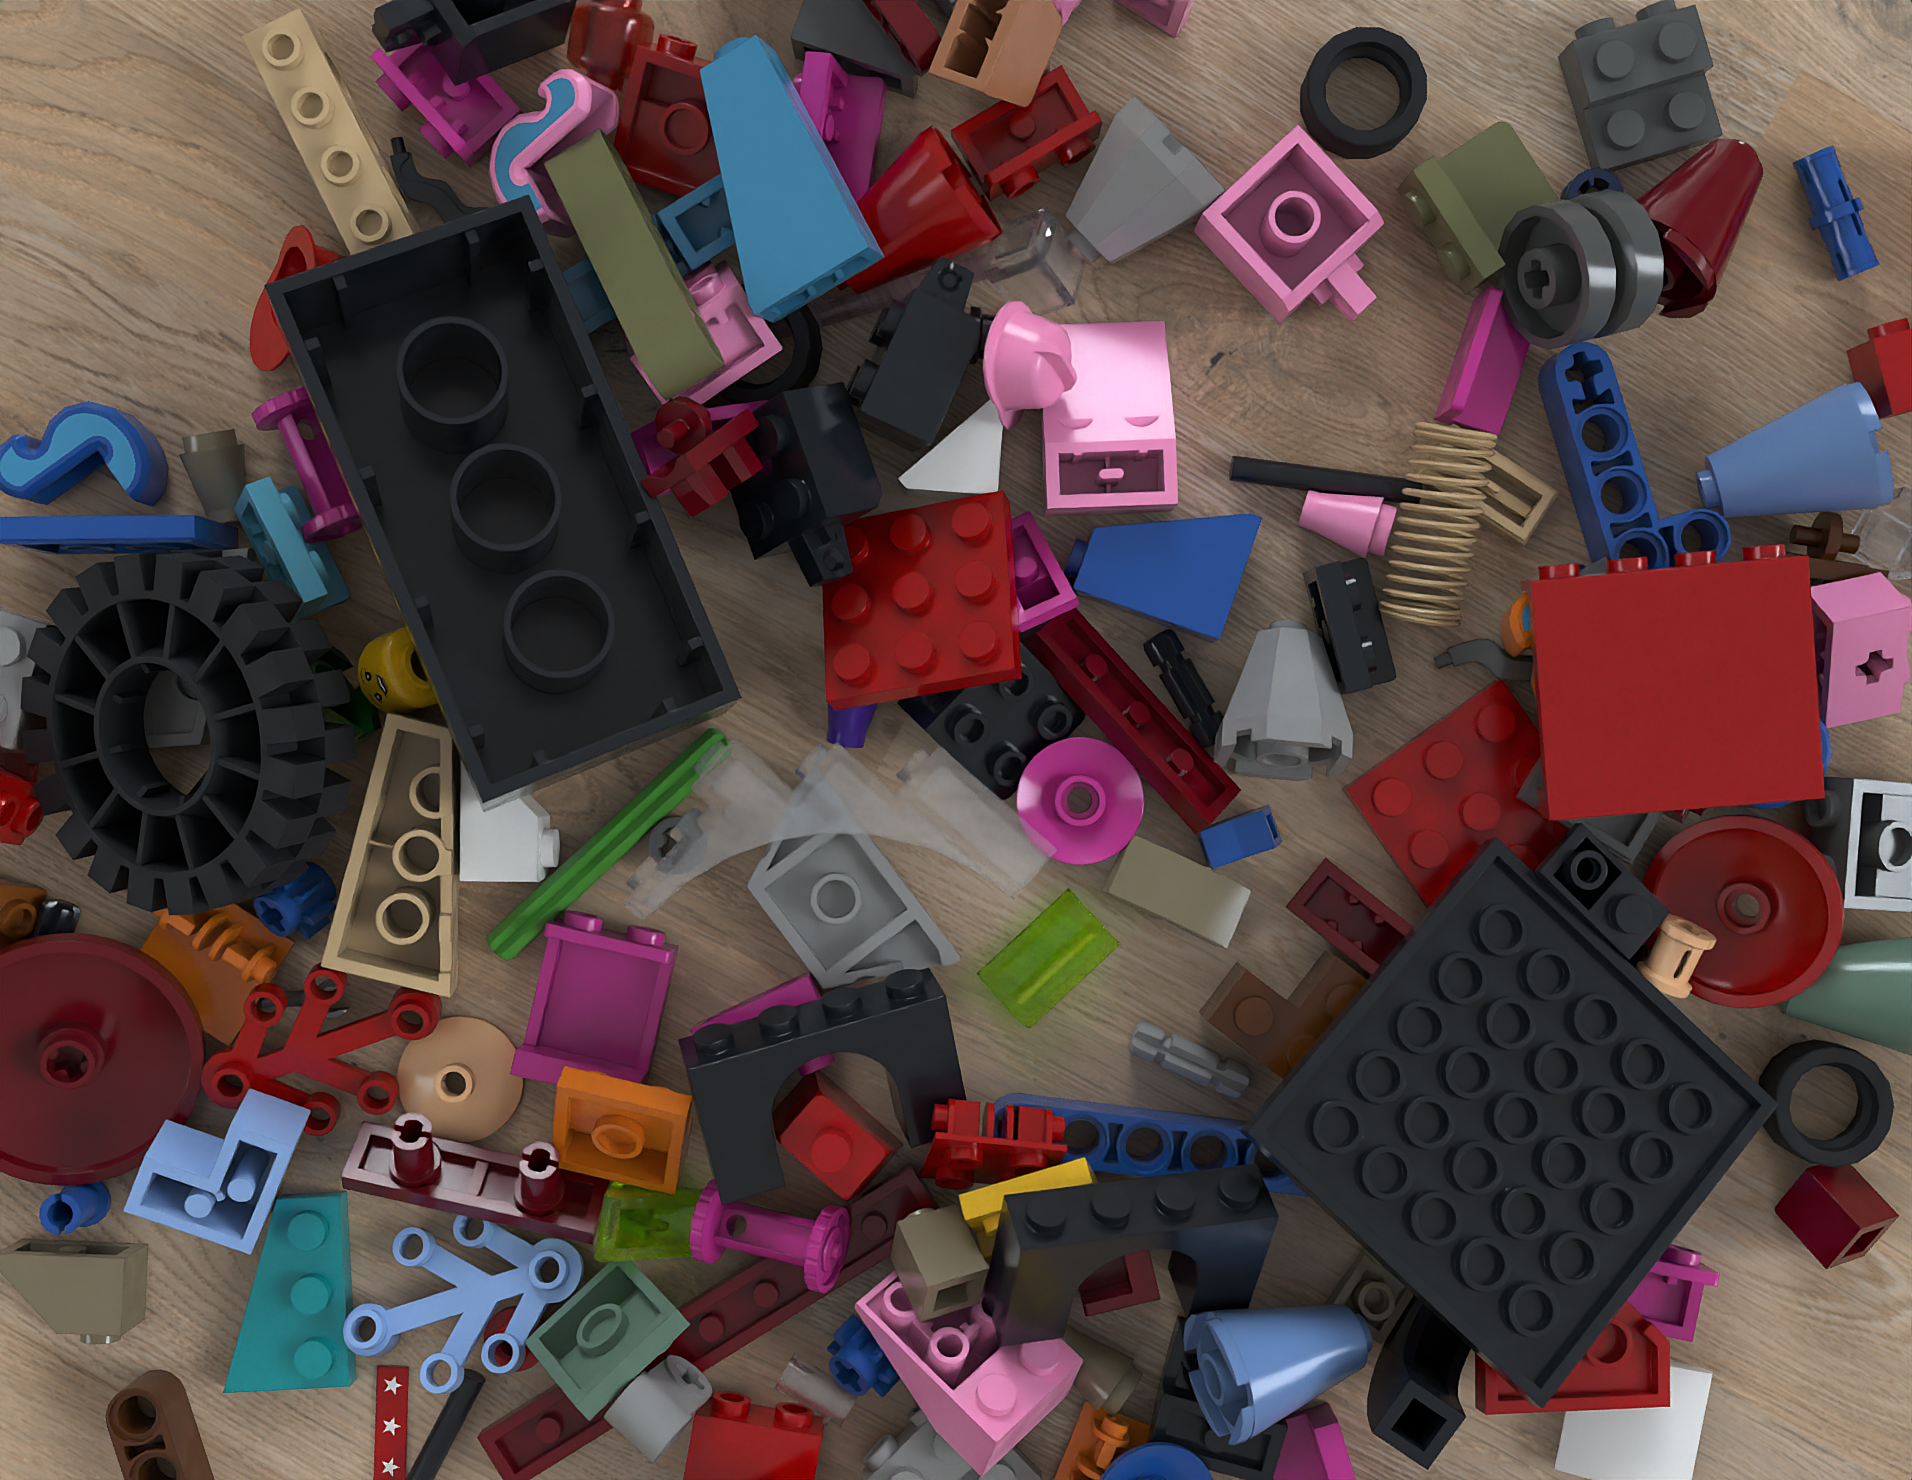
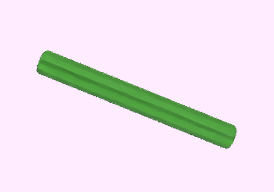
(601, 851)

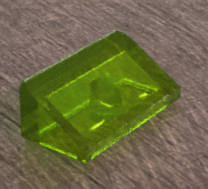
(1048, 959)

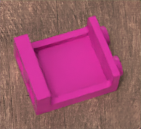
(596, 1000)

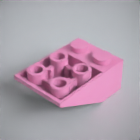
(1114, 432)
(962, 1379)

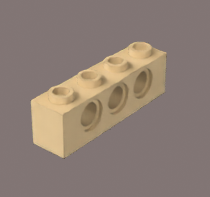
(330, 132)

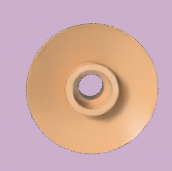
(482, 1057)

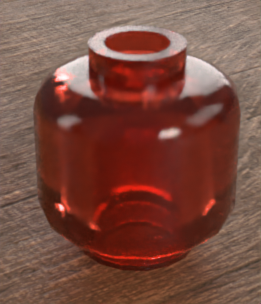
(606, 39)

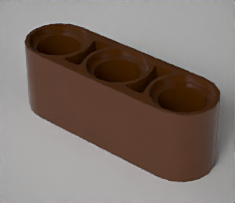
(169, 1436)

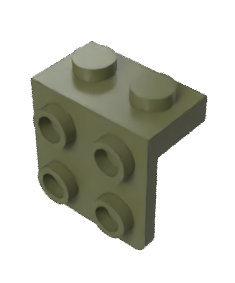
(1471, 199)

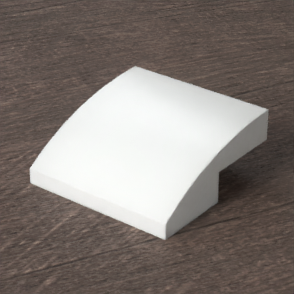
(1639, 1441)

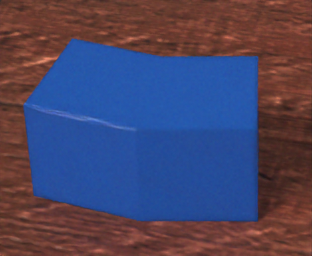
(1239, 837)

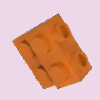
(621, 1129)

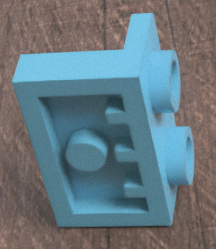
(273, 528)

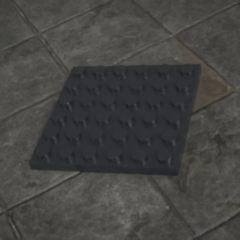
(1511, 1121)

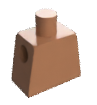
(998, 47)

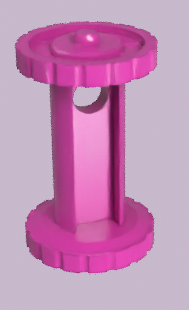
(314, 464)
(775, 1235)

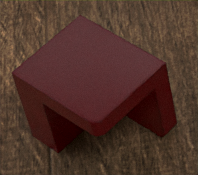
(1835, 1213)
(1120, 1284)

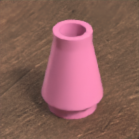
(1349, 520)

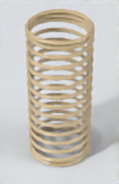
(1479, 444)

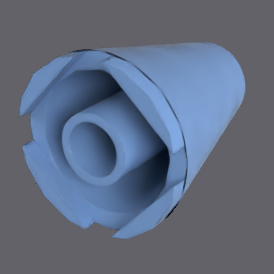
(1803, 461)
(1270, 1361)

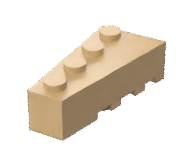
(403, 869)

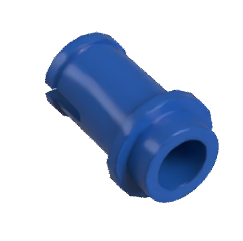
(75, 1207)

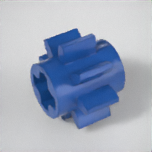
(299, 905)
(860, 1360)

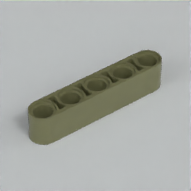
(634, 265)

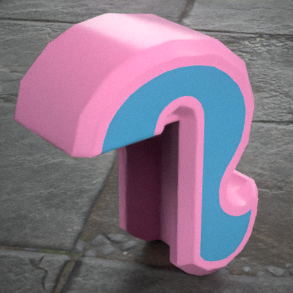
(518, 154)

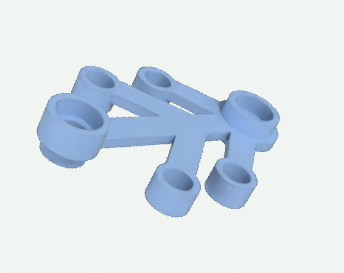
(474, 1298)

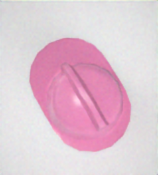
(1025, 362)

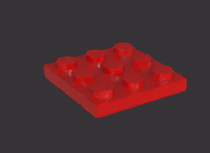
(924, 604)
(1456, 790)

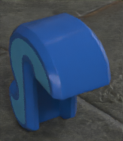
(77, 445)

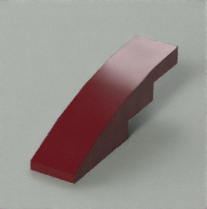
(1348, 917)

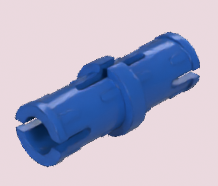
(1835, 213)

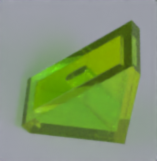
(645, 1223)

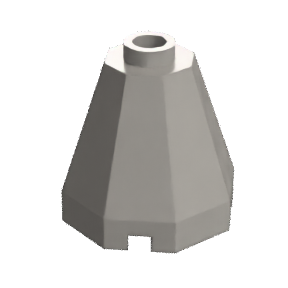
(1138, 188)
(1285, 709)

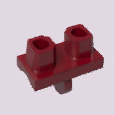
(706, 459)

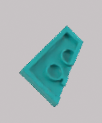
(299, 1301)

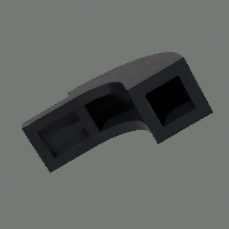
(1416, 1385)

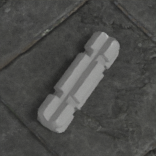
(1189, 1060)

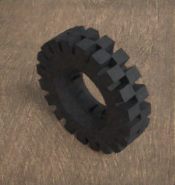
(263, 711)

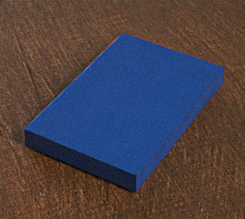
(115, 534)

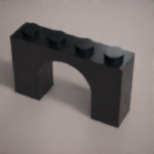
(743, 1065)
(1057, 1237)

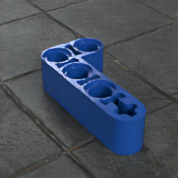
(1616, 464)

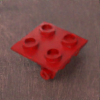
(963, 1157)

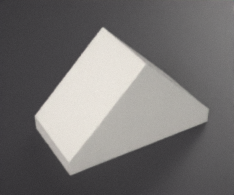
(962, 462)

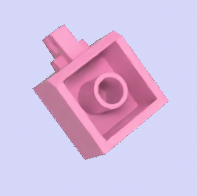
(1294, 230)

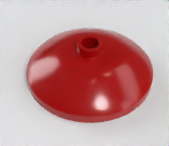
(1798, 918)

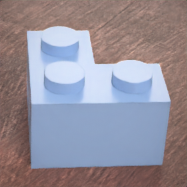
(219, 1184)

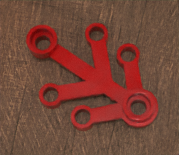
(314, 1053)

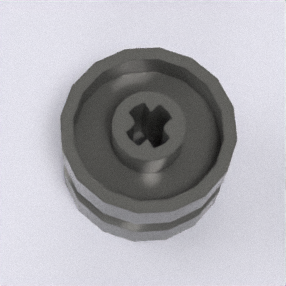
(1580, 268)

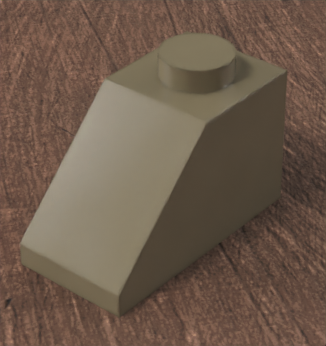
(81, 1284)

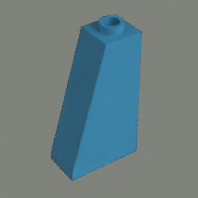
(782, 188)

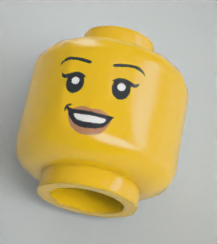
(393, 674)

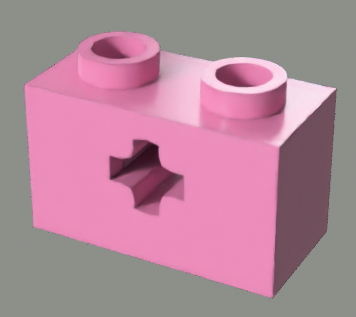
(1860, 648)

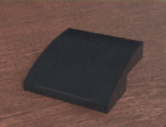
(1181, 1422)

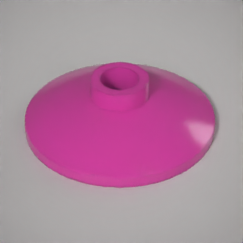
(1114, 793)

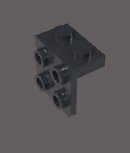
(1000, 724)

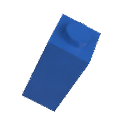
(1167, 570)

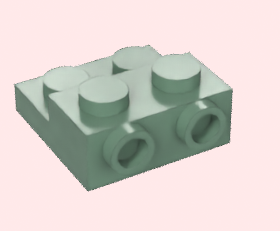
(606, 1335)

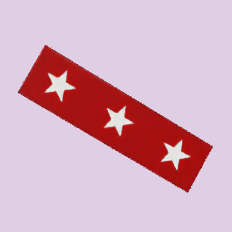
(391, 1423)

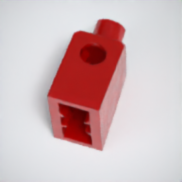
(833, 1135)

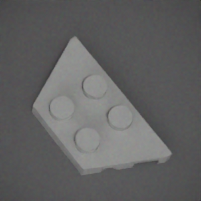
(846, 909)

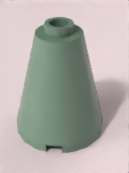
(1863, 994)

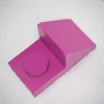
(1039, 580)

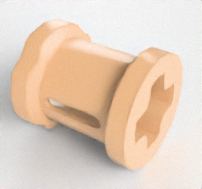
(1675, 955)

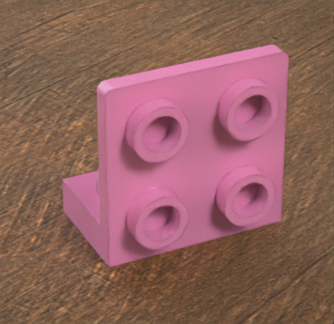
(739, 334)

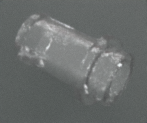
(815, 1390)

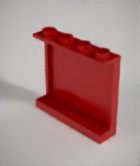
(1675, 684)

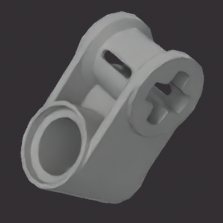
(659, 1405)

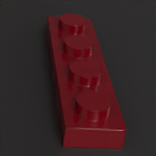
(1133, 719)

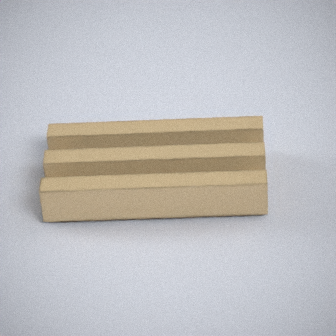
(1515, 474)

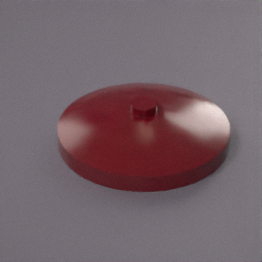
(90, 1057)

